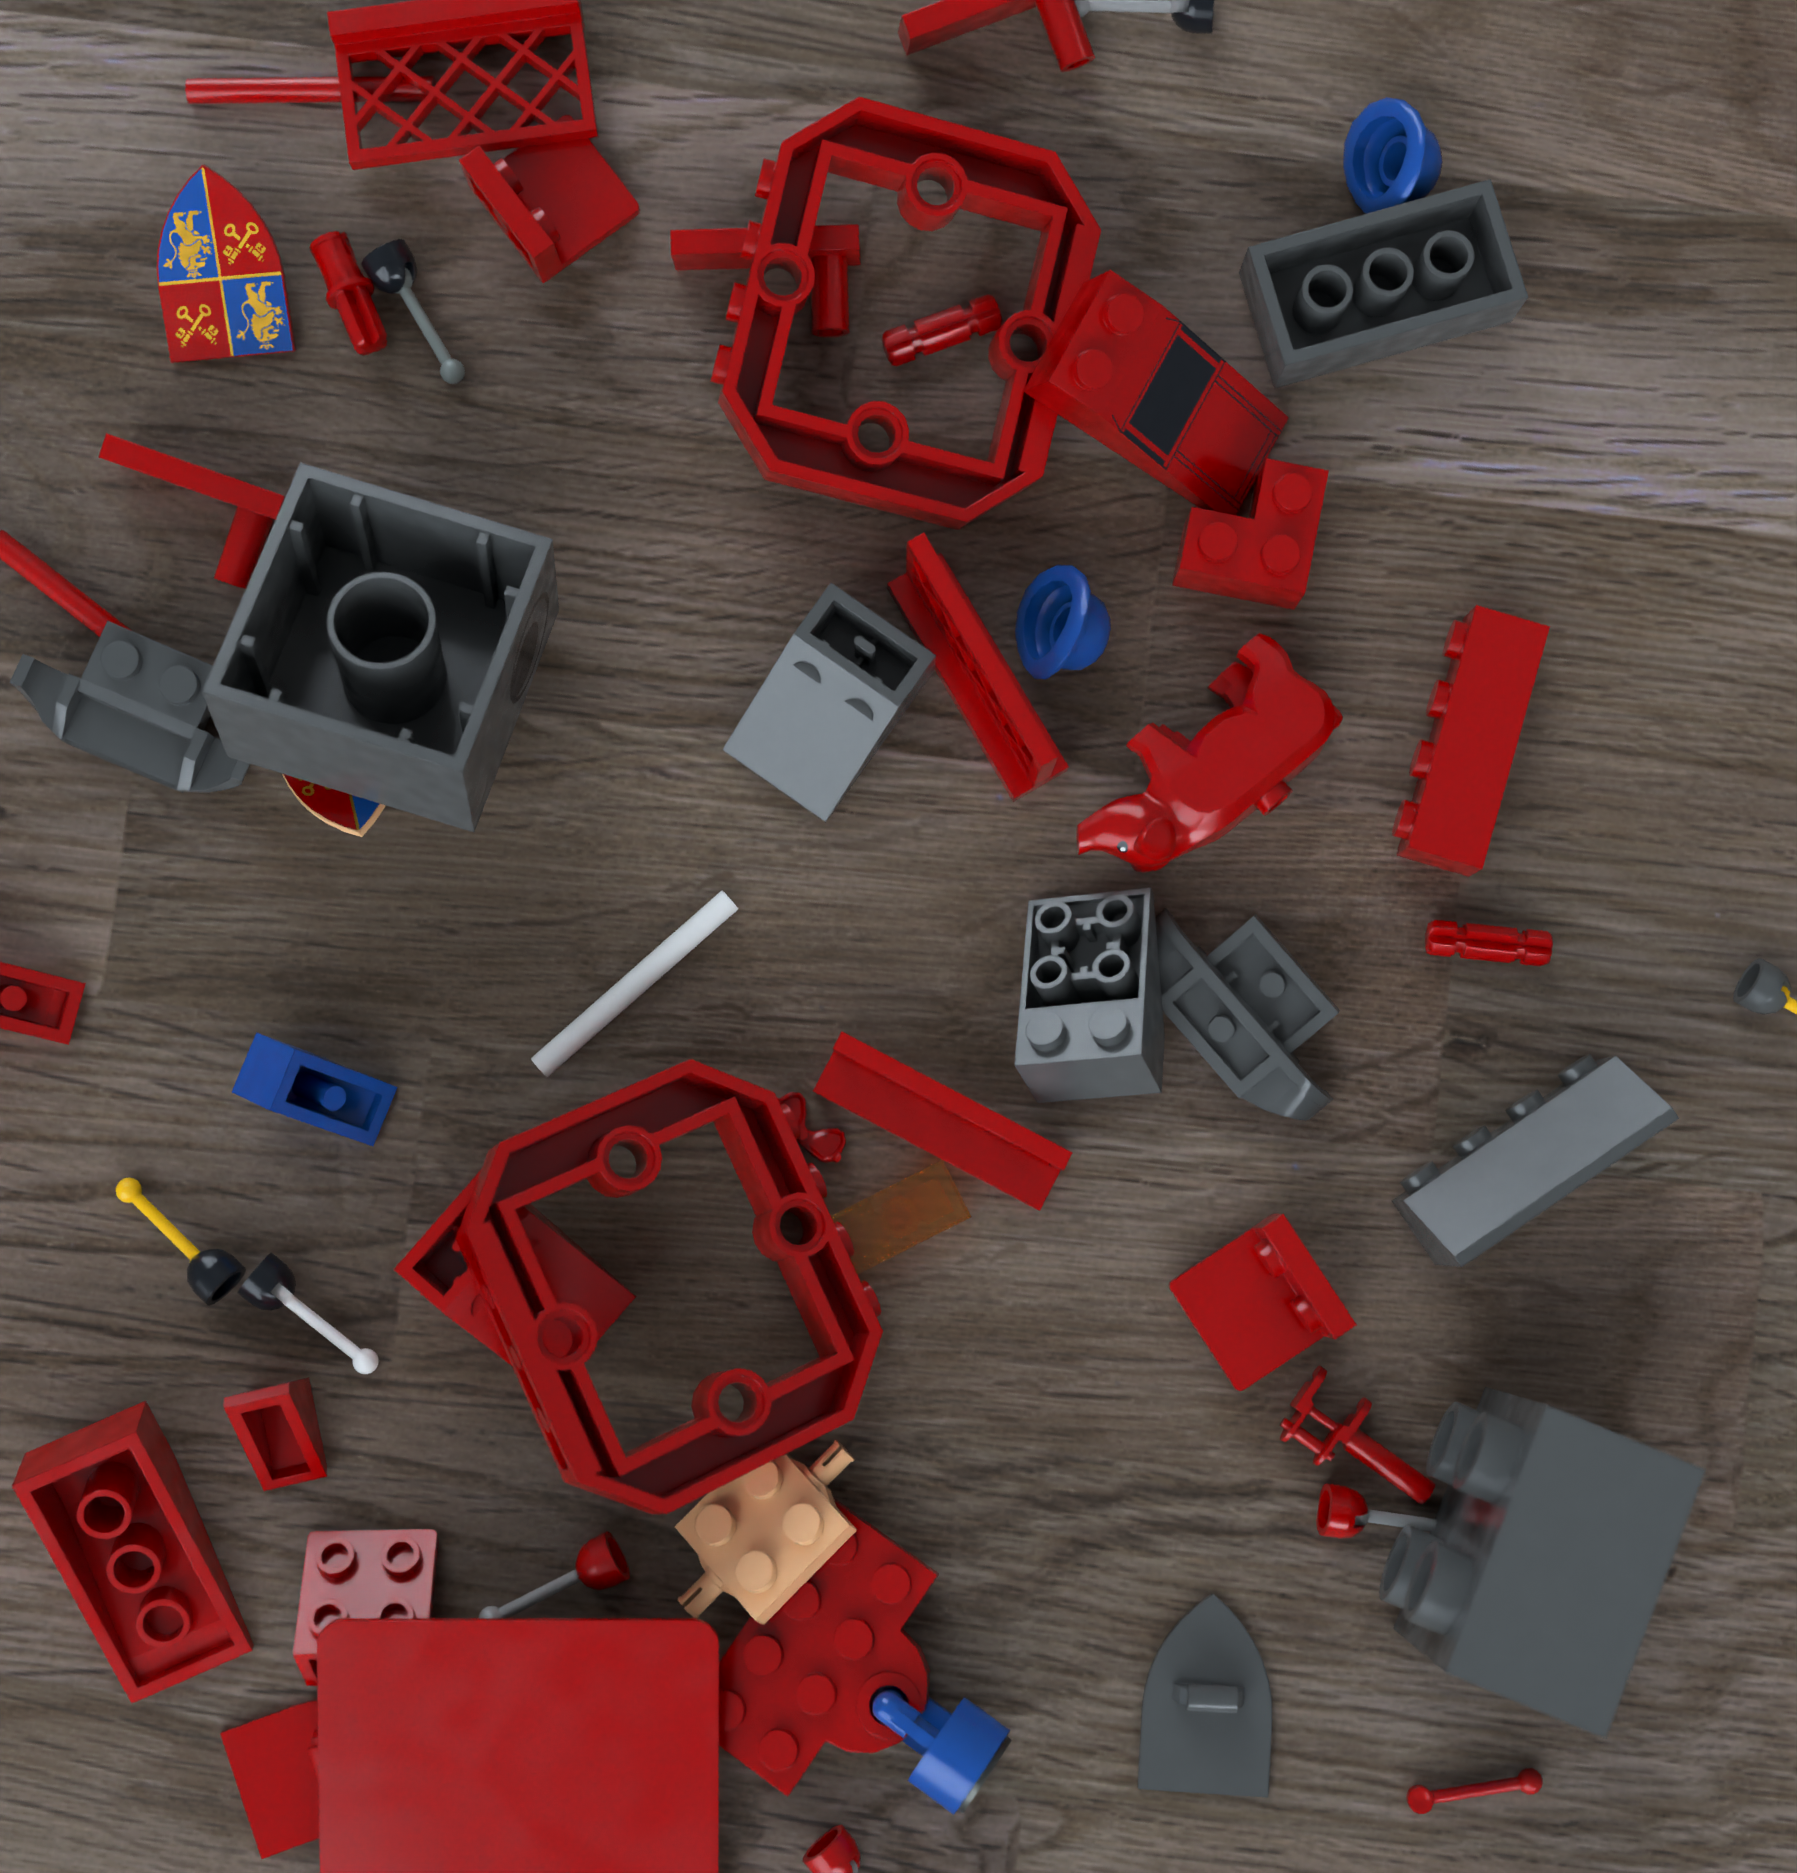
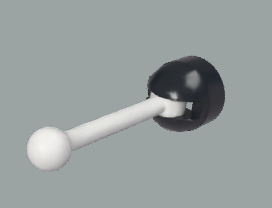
(273, 1287)

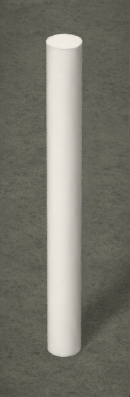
(634, 983)

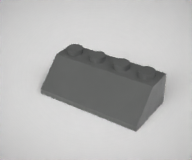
(1531, 1159)

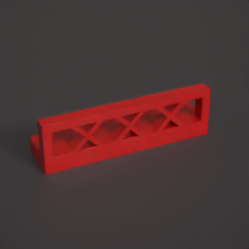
(941, 1121)

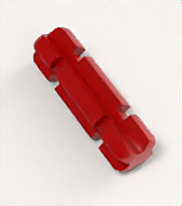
(942, 330)
(1488, 942)

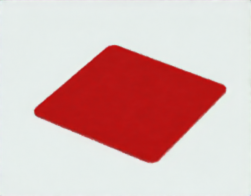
(518, 1745)

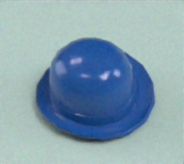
(1390, 156)
(1060, 623)

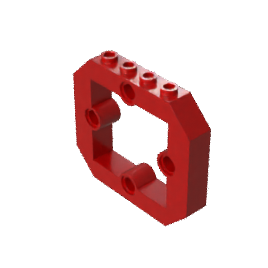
(980, 176)
(818, 1272)

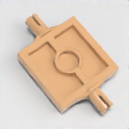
(766, 1533)

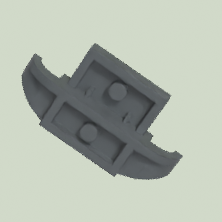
(135, 709)
(1246, 1012)

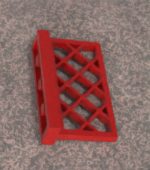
(443, 26)
(975, 672)

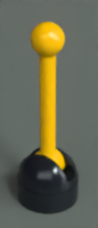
(209, 1272)

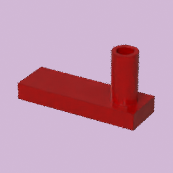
(957, 17)
(830, 251)
(254, 504)

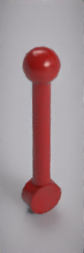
(1421, 1799)

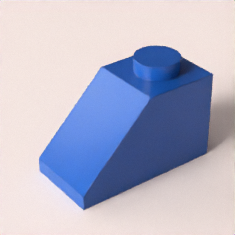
(314, 1089)

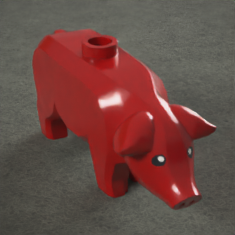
(1226, 770)

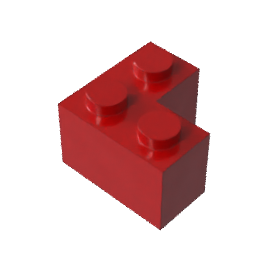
(1260, 555)

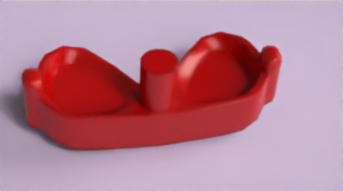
(822, 1144)

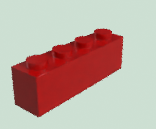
(1471, 740)

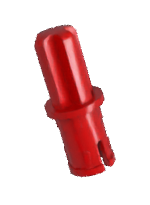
(349, 291)

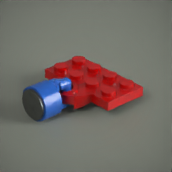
(851, 1676)

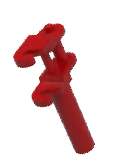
(1353, 1440)

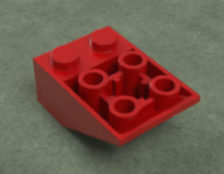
(442, 1276)

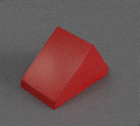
(279, 1433)

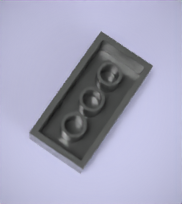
(1382, 283)

